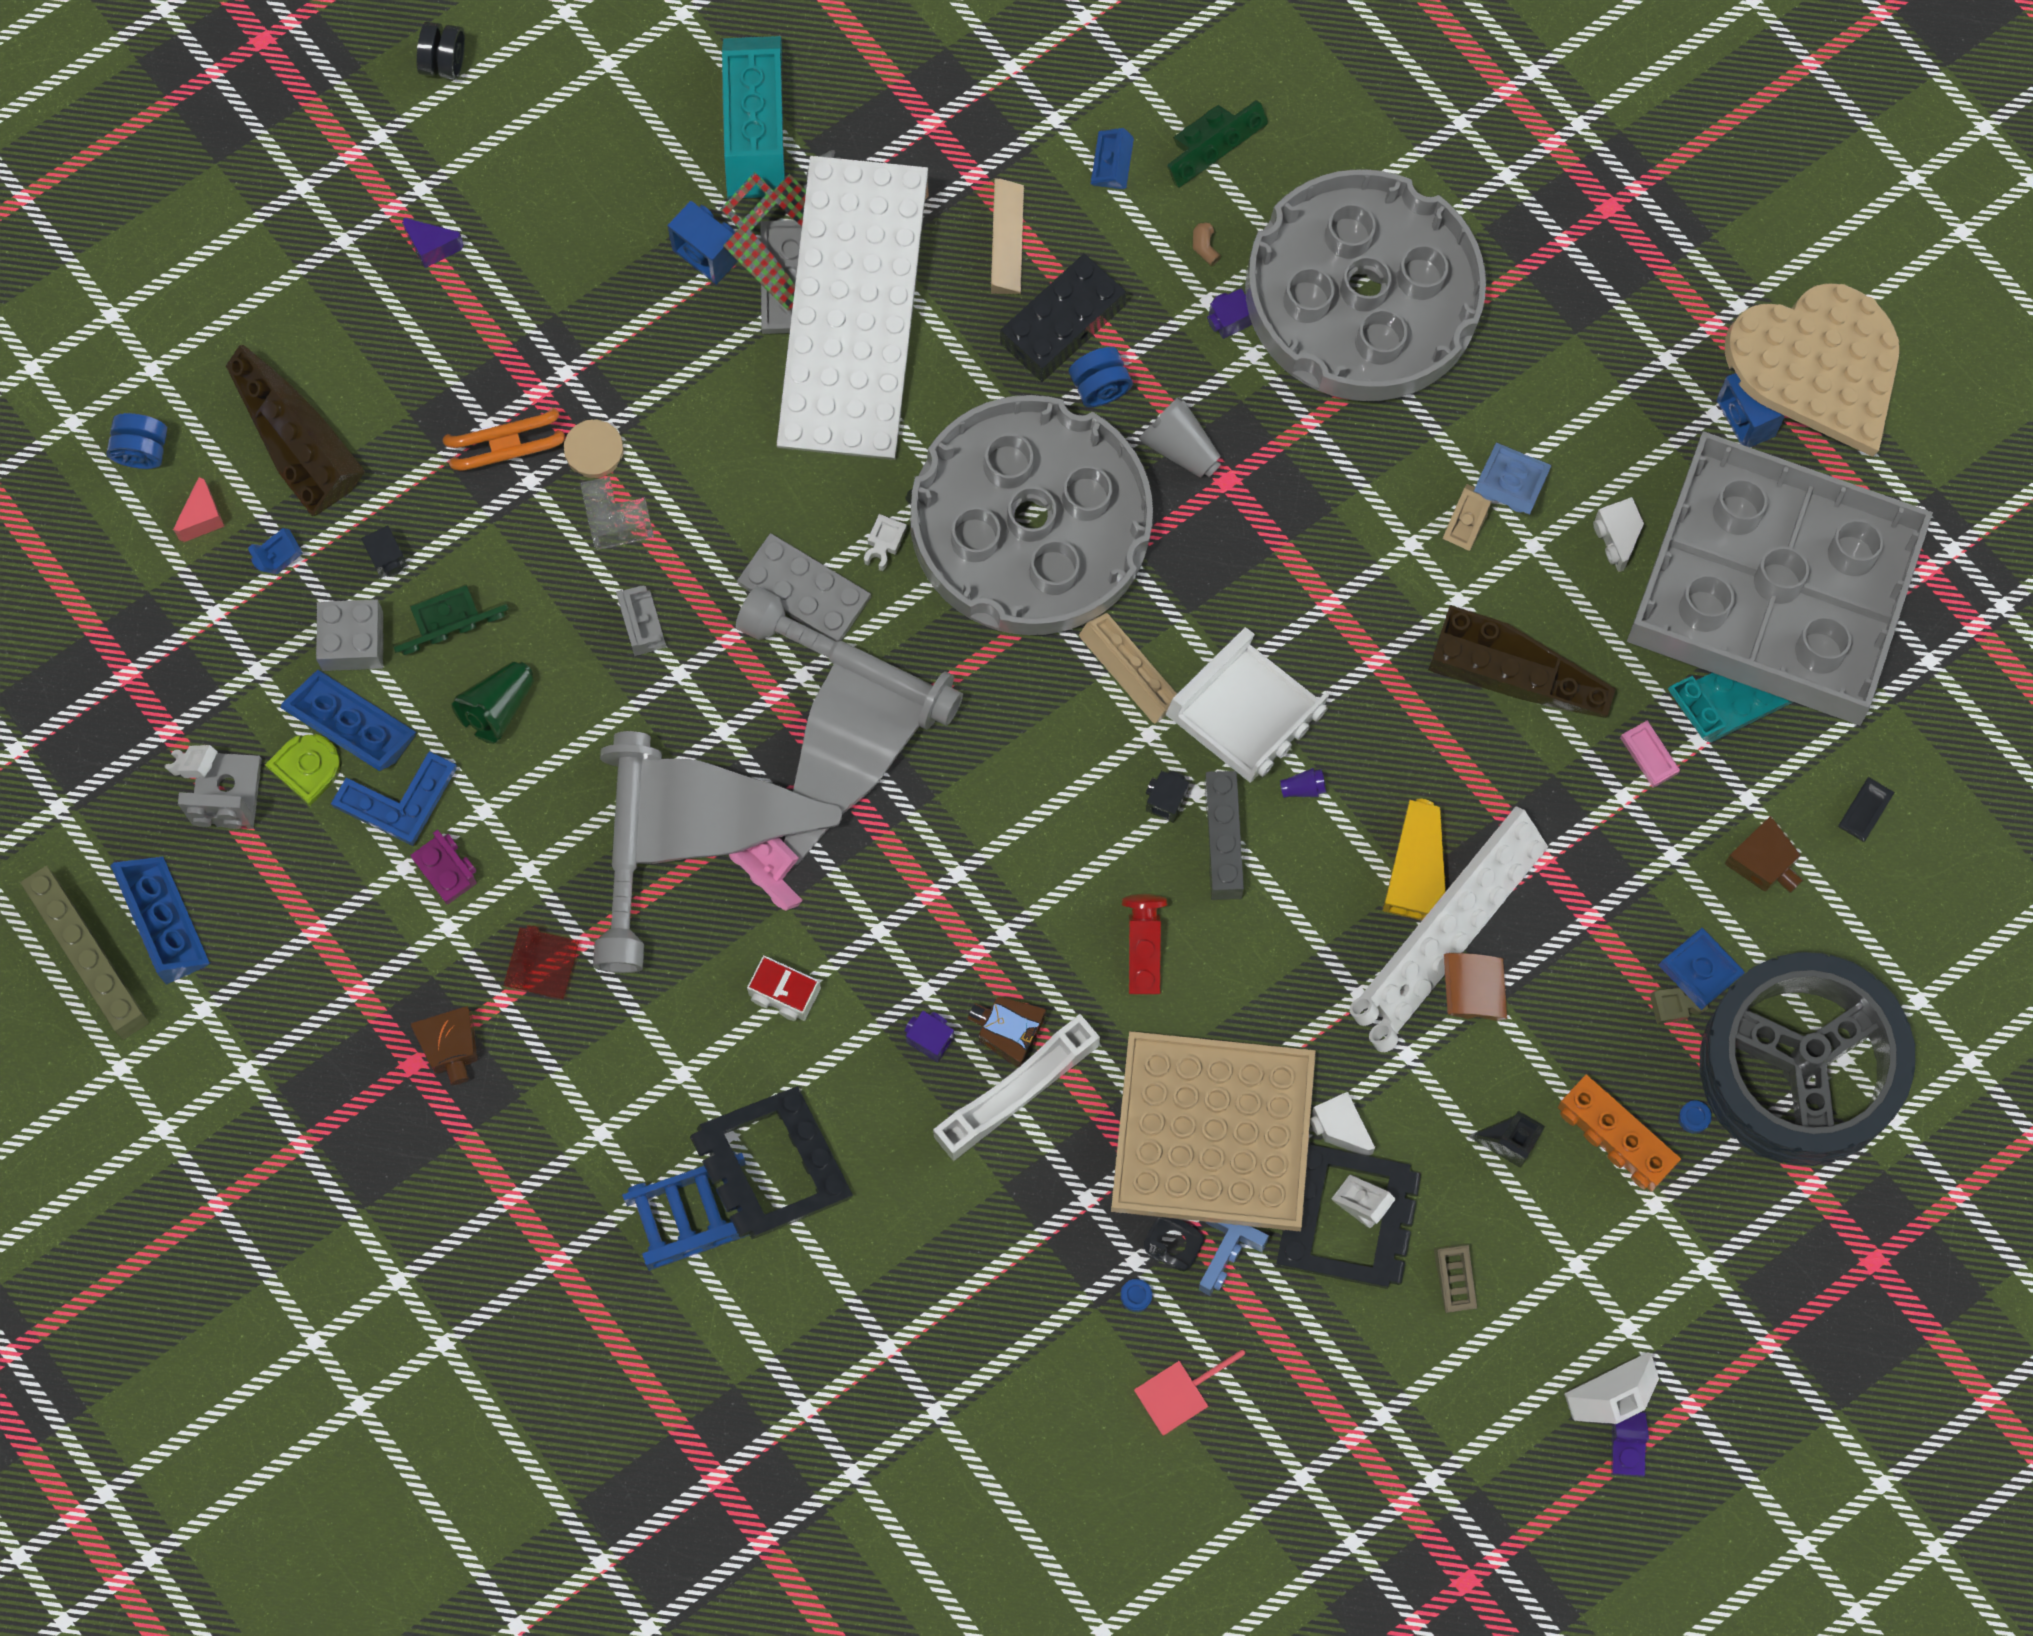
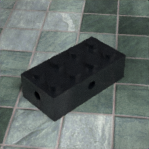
(1063, 317)

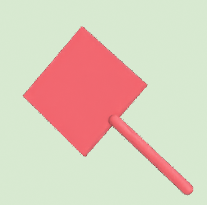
(1173, 1396)

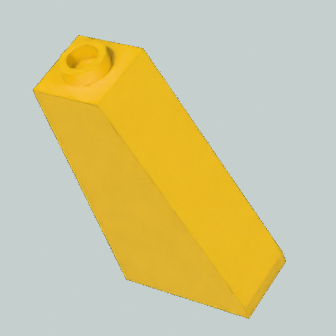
(1418, 867)

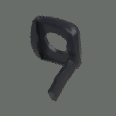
(1158, 1251)

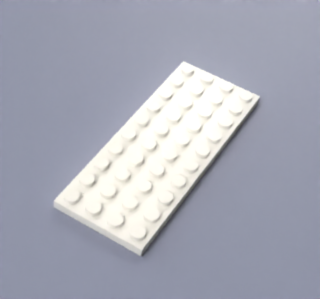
(852, 308)

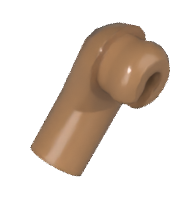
(1201, 243)

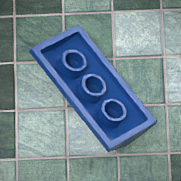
(349, 721)

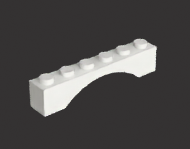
(1043, 1068)

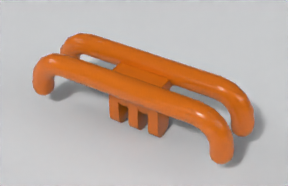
(504, 441)

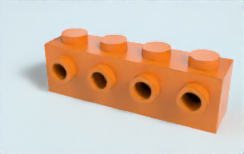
(1618, 1133)

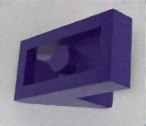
(1629, 1446)

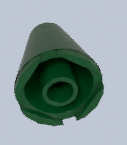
(494, 701)

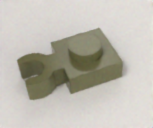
(1673, 1006)

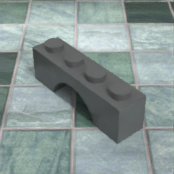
(1224, 835)

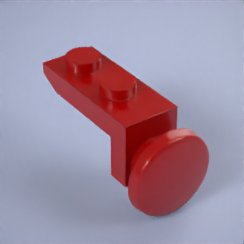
(1144, 942)

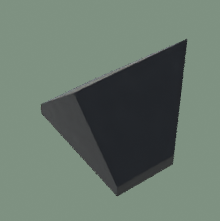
(1511, 1137)

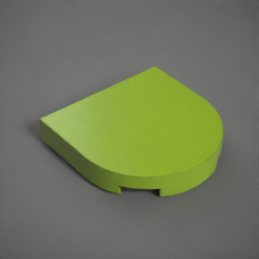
(306, 766)

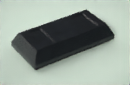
(1866, 809)

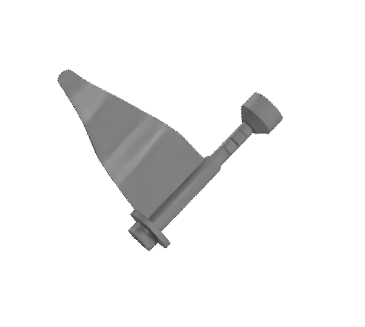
(857, 717)
(686, 812)

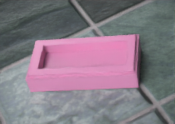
(1650, 754)

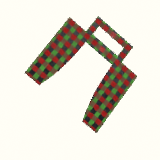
(749, 249)

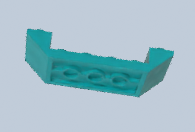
(752, 112)
(1722, 705)

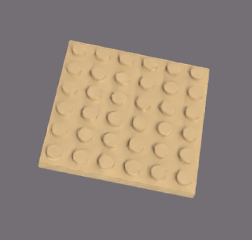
(1214, 1131)

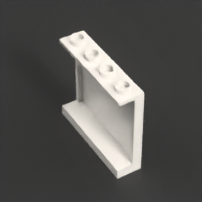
(1245, 708)

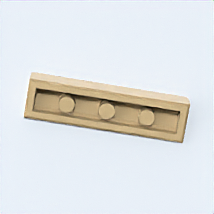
(1007, 237)
(1128, 666)

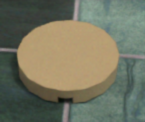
(593, 448)

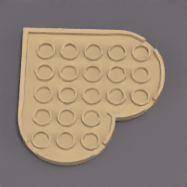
(1820, 362)

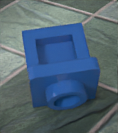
(276, 552)

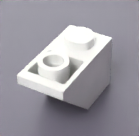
(1620, 529)

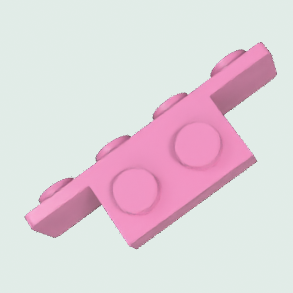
(767, 867)

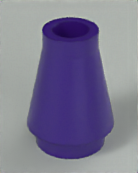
(1305, 784)

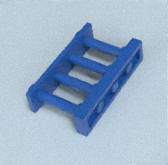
(688, 1242)

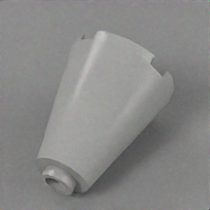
(1182, 440)

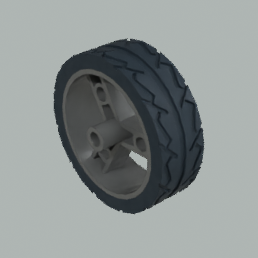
(1869, 1013)

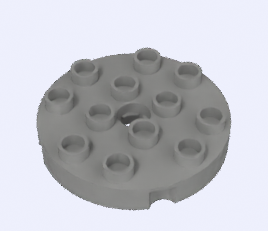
(1353, 341)
(1021, 575)

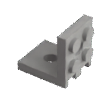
(229, 808)

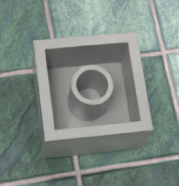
(349, 635)

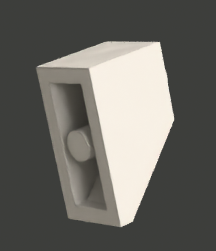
(1342, 1125)

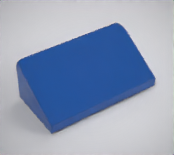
(1112, 158)

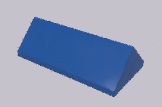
(160, 917)

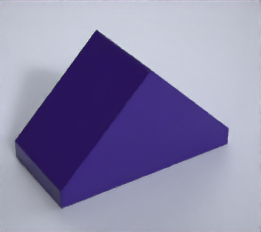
(431, 241)

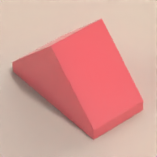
(199, 514)

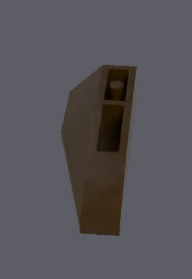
(294, 434)
(1515, 665)

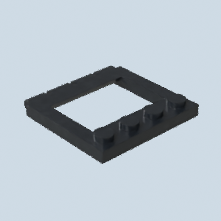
(737, 1192)
(1297, 1245)

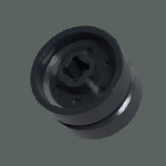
(440, 50)

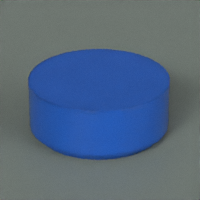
(1694, 1117)
(1136, 1295)

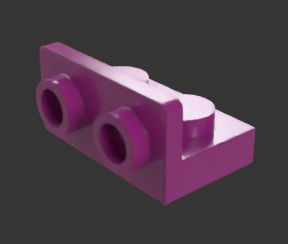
(444, 868)

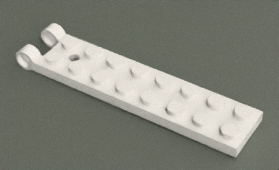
(1449, 928)

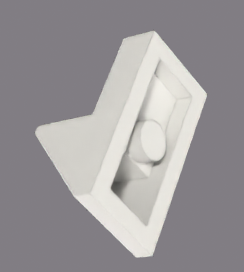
(1363, 1200)

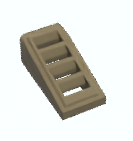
(1444, 1279)

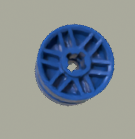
(1100, 377)
(136, 441)

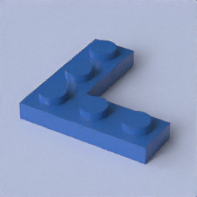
(401, 819)

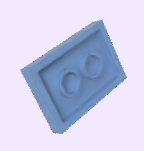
(1512, 478)

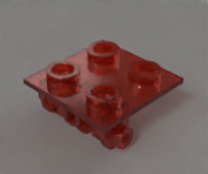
(541, 963)

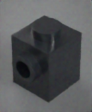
(1166, 795)

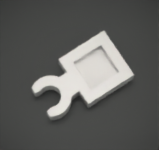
(885, 538)
(193, 763)

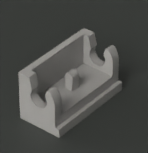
(641, 620)

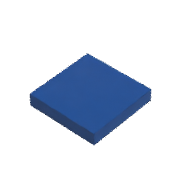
(1701, 968)

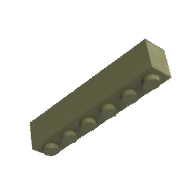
(84, 953)

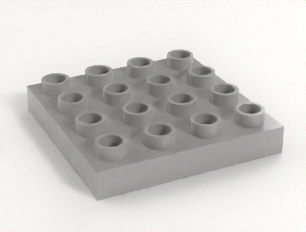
(1781, 578)

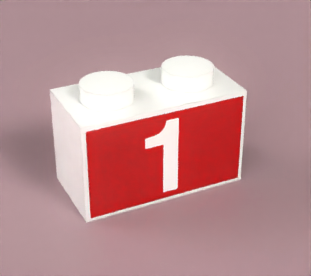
(783, 989)

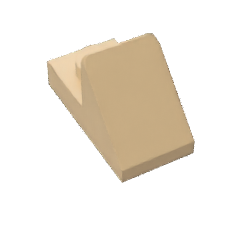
(1467, 518)

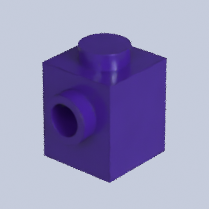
(1229, 313)
(929, 1034)

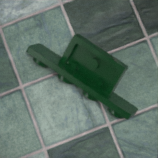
(1213, 138)
(445, 614)

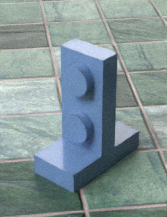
(1229, 1251)

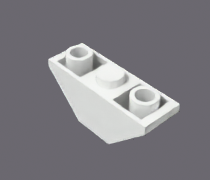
(1616, 1393)

